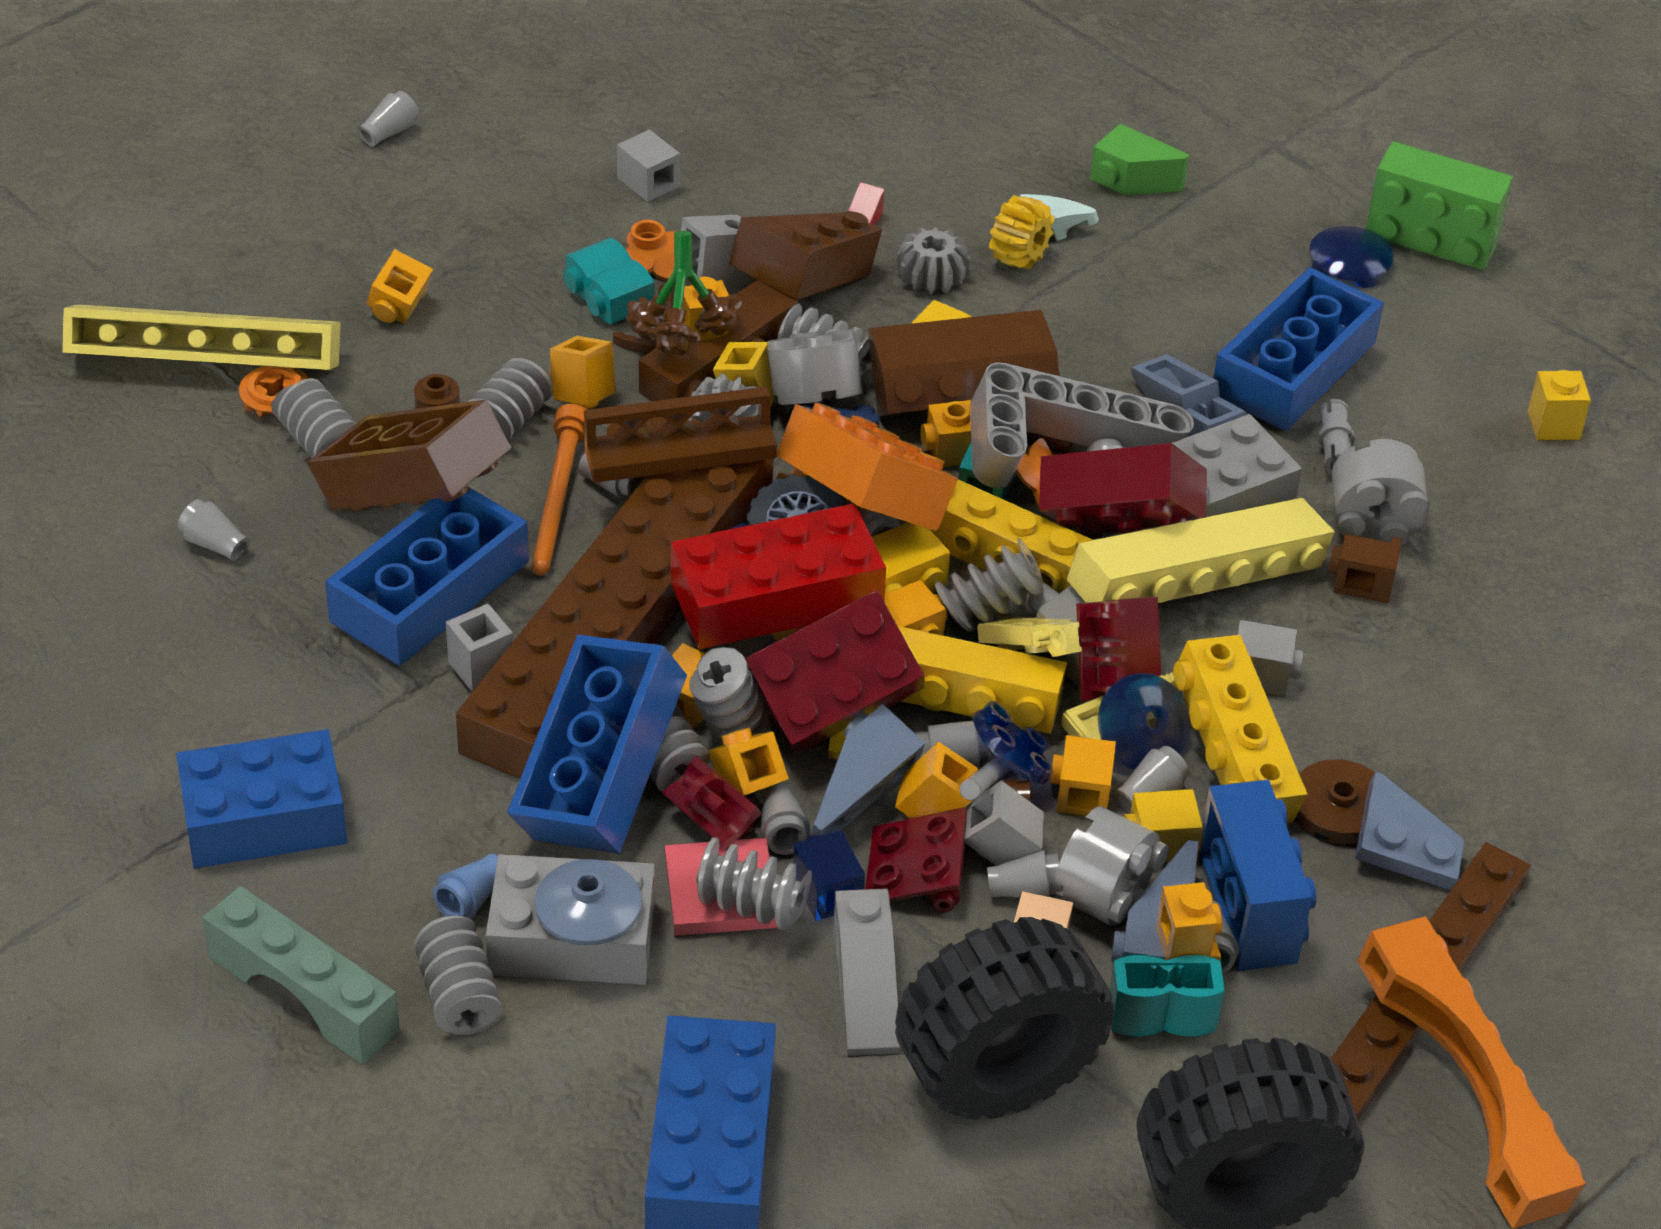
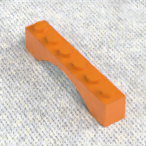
(1527, 1161)

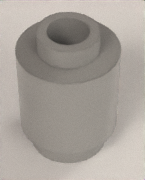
(958, 737)

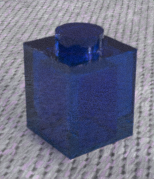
(832, 869)

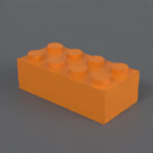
(867, 465)

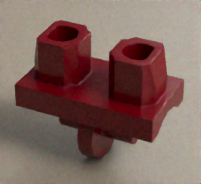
(713, 803)

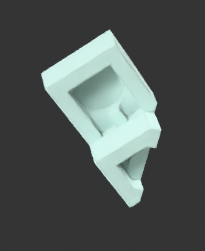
(1066, 214)

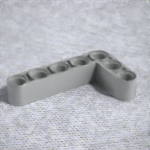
(1049, 405)

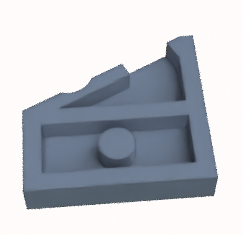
(1407, 837)

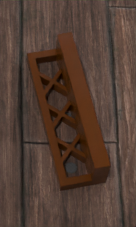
(678, 442)

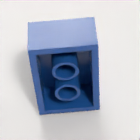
(261, 798)
(1256, 873)

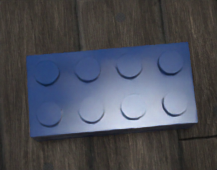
(1297, 348)
(427, 573)
(597, 743)
(710, 1125)

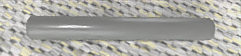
(982, 779)

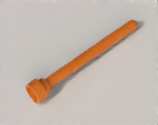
(570, 432)

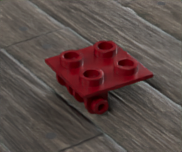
(1116, 642)
(920, 858)

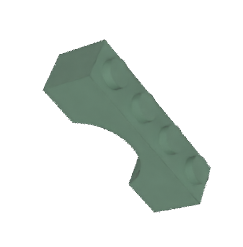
(344, 999)

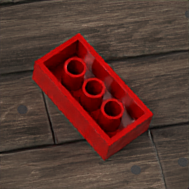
(774, 574)

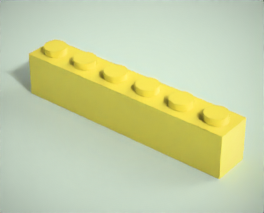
(201, 337)
(1202, 554)

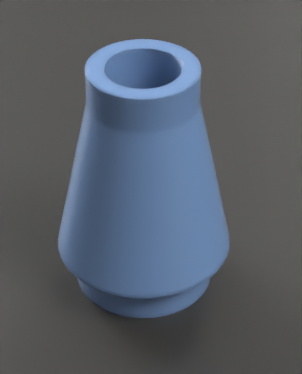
(466, 888)

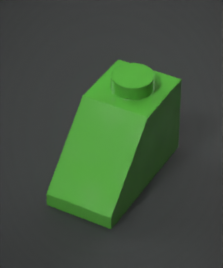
(1137, 163)

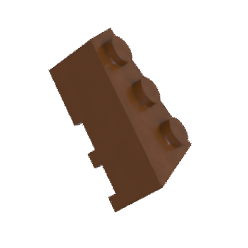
(806, 250)

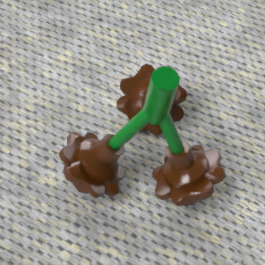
(669, 328)

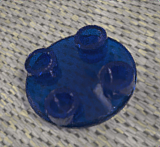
(1351, 254)
(1011, 746)

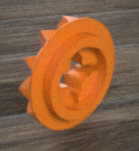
(264, 381)

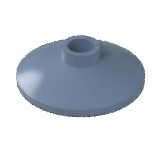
(588, 902)

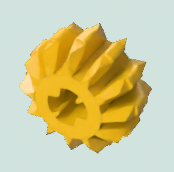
(1021, 232)

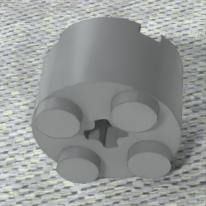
(814, 367)
(1380, 491)
(1109, 866)

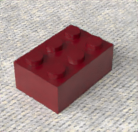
(1122, 489)
(835, 672)

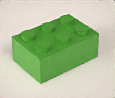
(1438, 205)

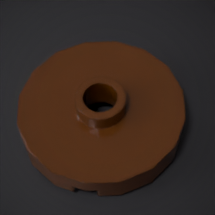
(1334, 799)

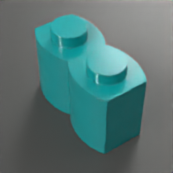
(607, 279)
(1166, 995)

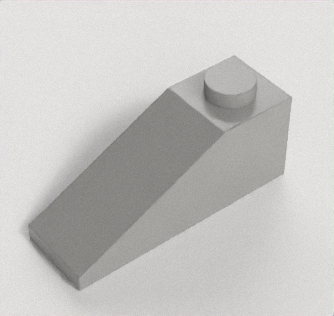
(866, 971)

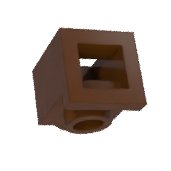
(1365, 567)

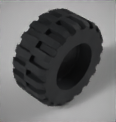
(1004, 1018)
(1249, 1136)

